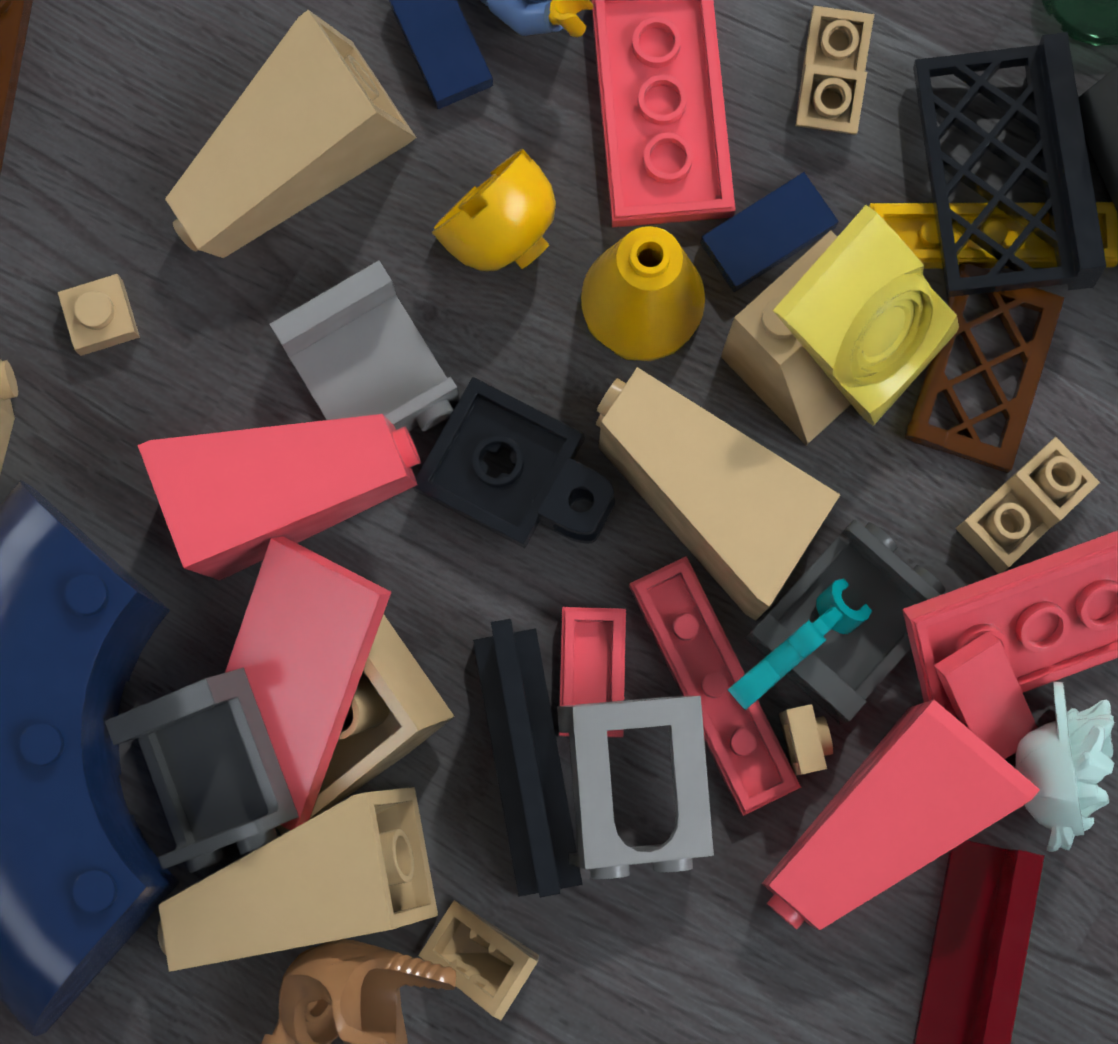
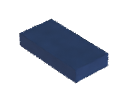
(443, 48)
(769, 232)

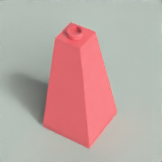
(292, 480)
(900, 810)

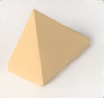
(486, 959)

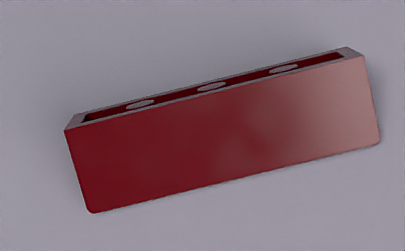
(979, 946)

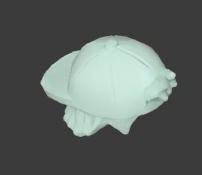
(1066, 765)

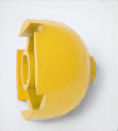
(501, 217)

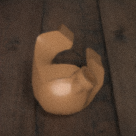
(350, 990)

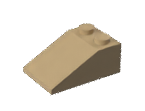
(387, 719)

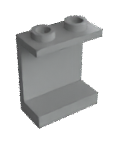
(366, 355)

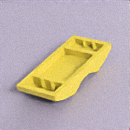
(868, 315)

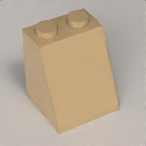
(777, 363)

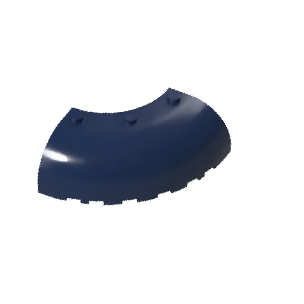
(70, 850)

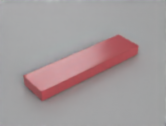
(707, 667)

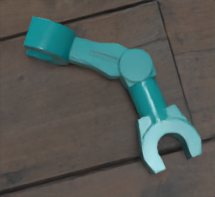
(833, 615)

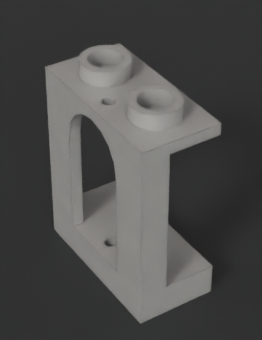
(597, 836)

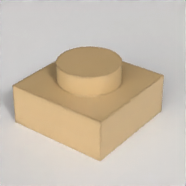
(98, 314)
(806, 739)

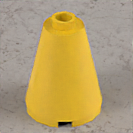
(643, 296)

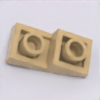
(834, 70)
(1027, 505)

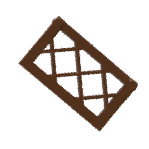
(1015, 410)

